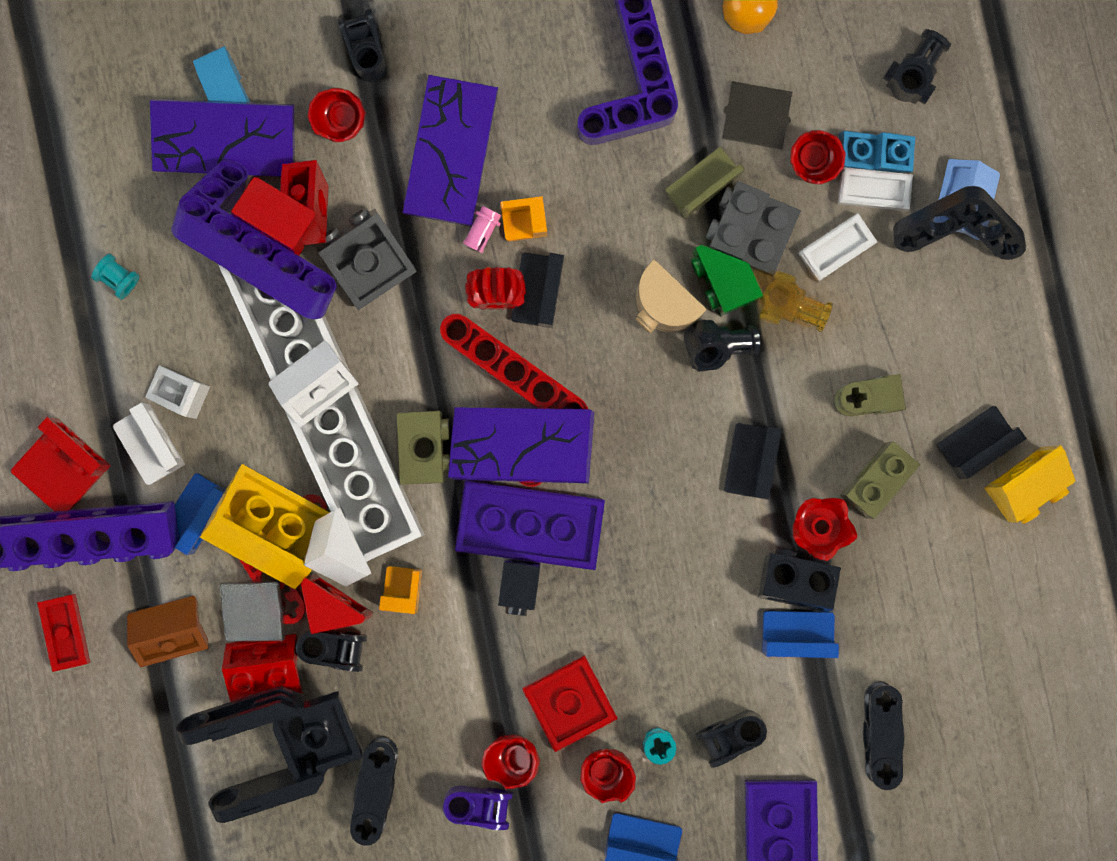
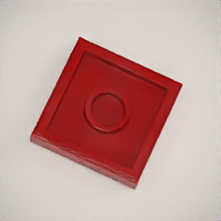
(569, 703)

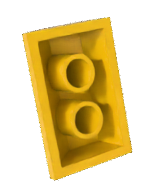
(264, 526)

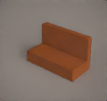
(165, 632)

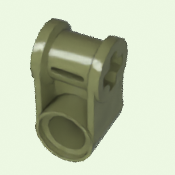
(875, 396)

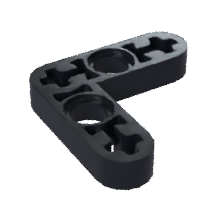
(919, 231)

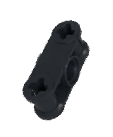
(883, 735)
(374, 791)

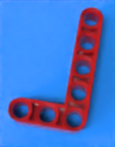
(503, 357)

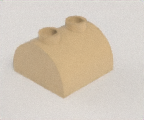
(665, 302)

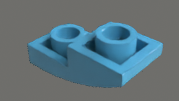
(220, 77)
(878, 152)

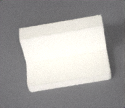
(312, 383)
(148, 444)

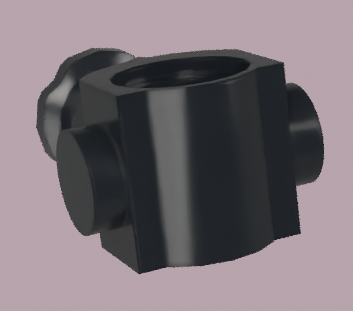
(918, 67)
(714, 344)

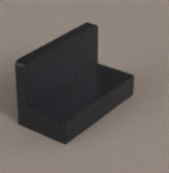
(542, 285)
(979, 442)
(752, 461)

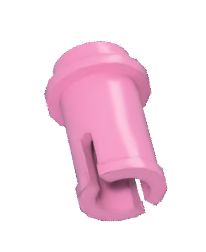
(482, 229)

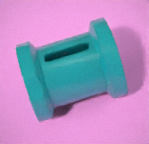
(115, 276)
(653, 755)

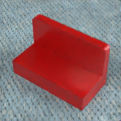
(274, 214)

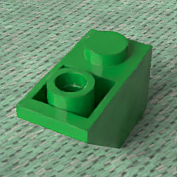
(728, 280)

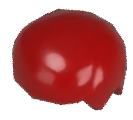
(336, 114)
(817, 157)
(511, 761)
(608, 775)

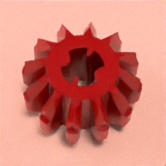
(495, 288)

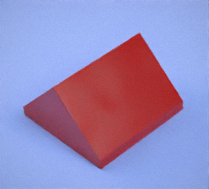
(330, 607)

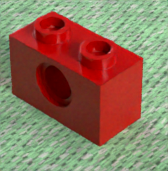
(309, 187)

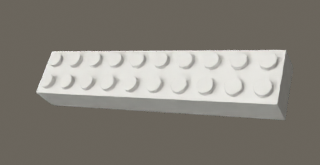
(339, 440)

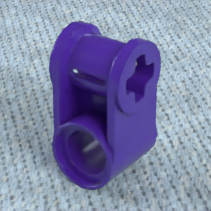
(480, 808)

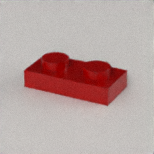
(63, 632)

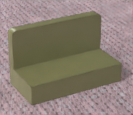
(703, 182)

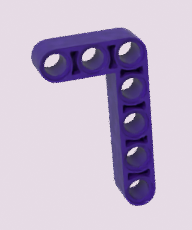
(649, 91)
(208, 228)

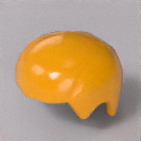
(749, 15)

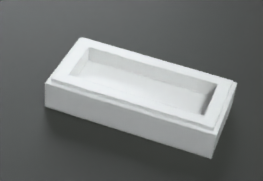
(875, 189)
(837, 247)

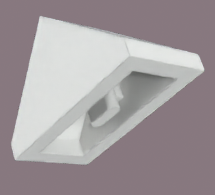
(177, 392)
(335, 550)

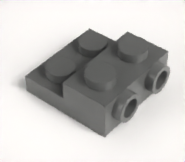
(753, 227)
(365, 258)

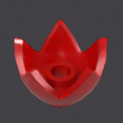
(839, 530)

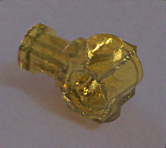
(797, 304)

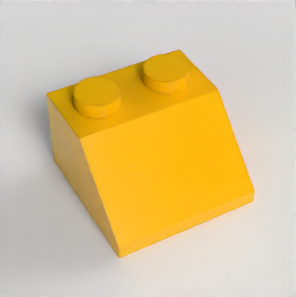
(1032, 483)

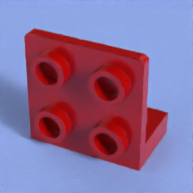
(59, 466)
(260, 666)

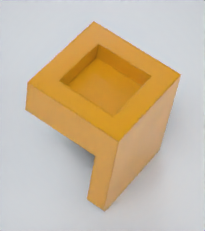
(524, 219)
(401, 590)

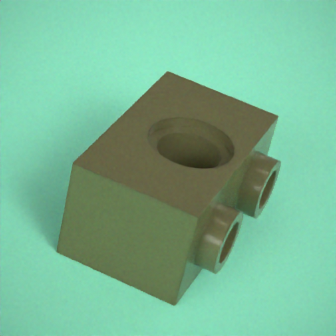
(412, 428)
(880, 480)

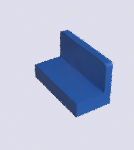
(194, 511)
(799, 634)
(641, 839)

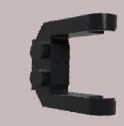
(309, 733)

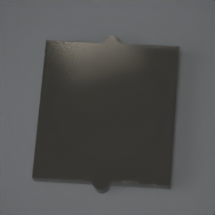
(757, 115)
(252, 611)

